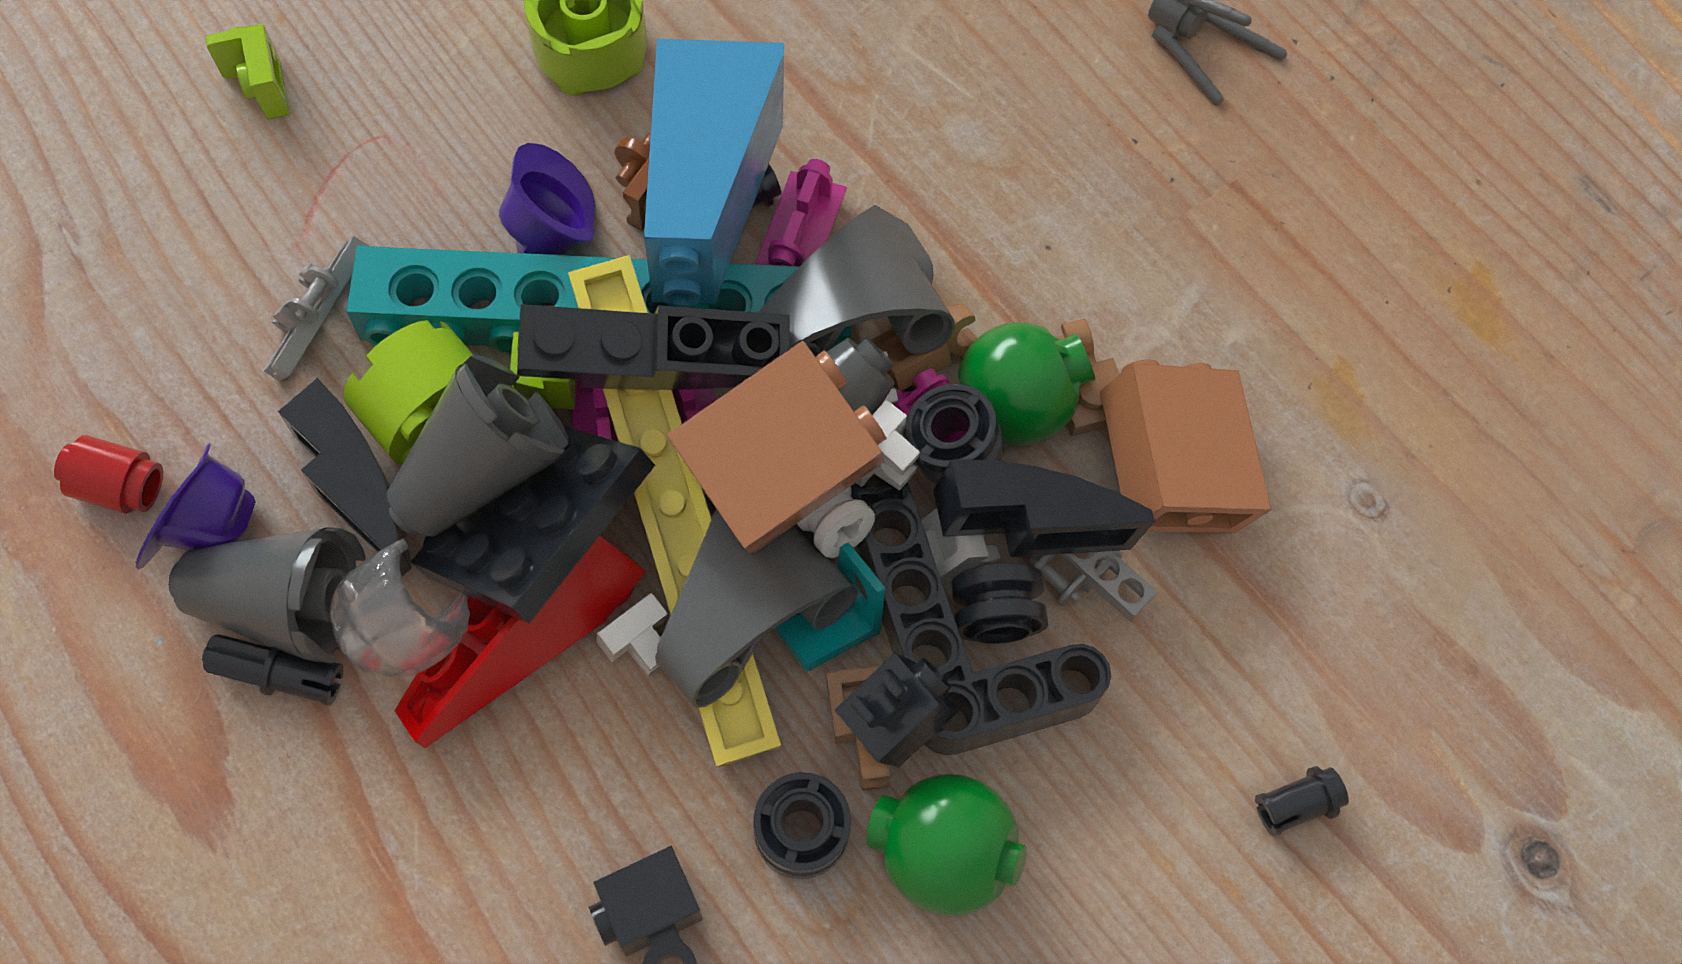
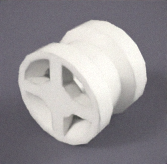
(839, 523)

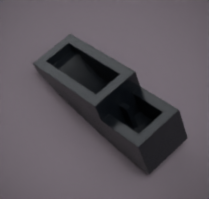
(343, 467)
(1036, 509)

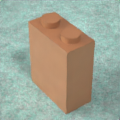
(779, 445)
(1185, 446)

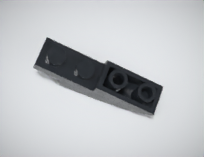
(647, 350)

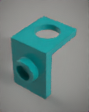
(857, 625)

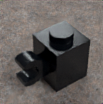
(898, 709)
(647, 908)

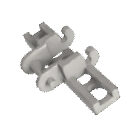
(301, 318)
(1092, 578)

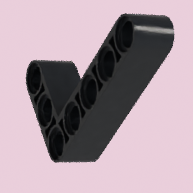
(935, 625)

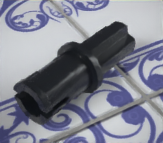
(271, 669)

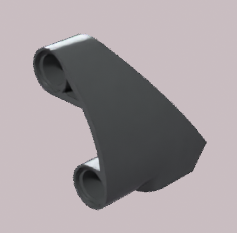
(862, 275)
(739, 599)

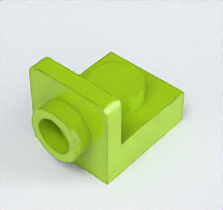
(254, 60)

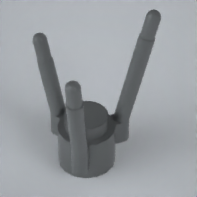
(1186, 19)

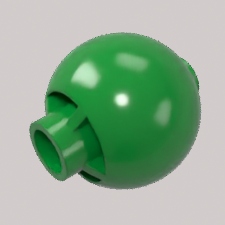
(1027, 379)
(948, 843)

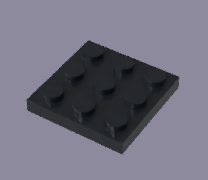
(537, 532)

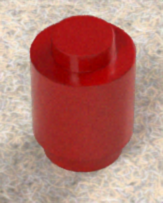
(108, 475)

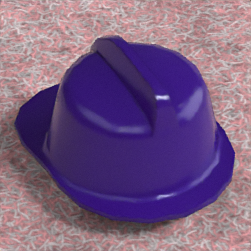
(547, 202)
(203, 511)

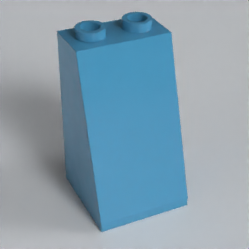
(709, 150)

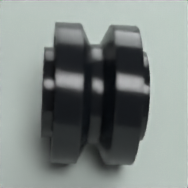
(951, 410)
(999, 603)
(801, 793)

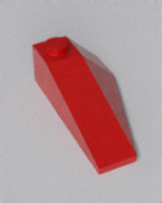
(505, 650)

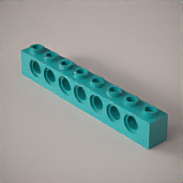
(393, 277)

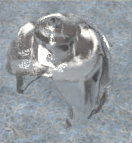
(384, 627)

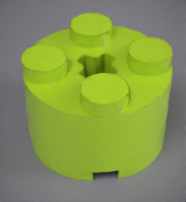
(587, 41)
(404, 384)

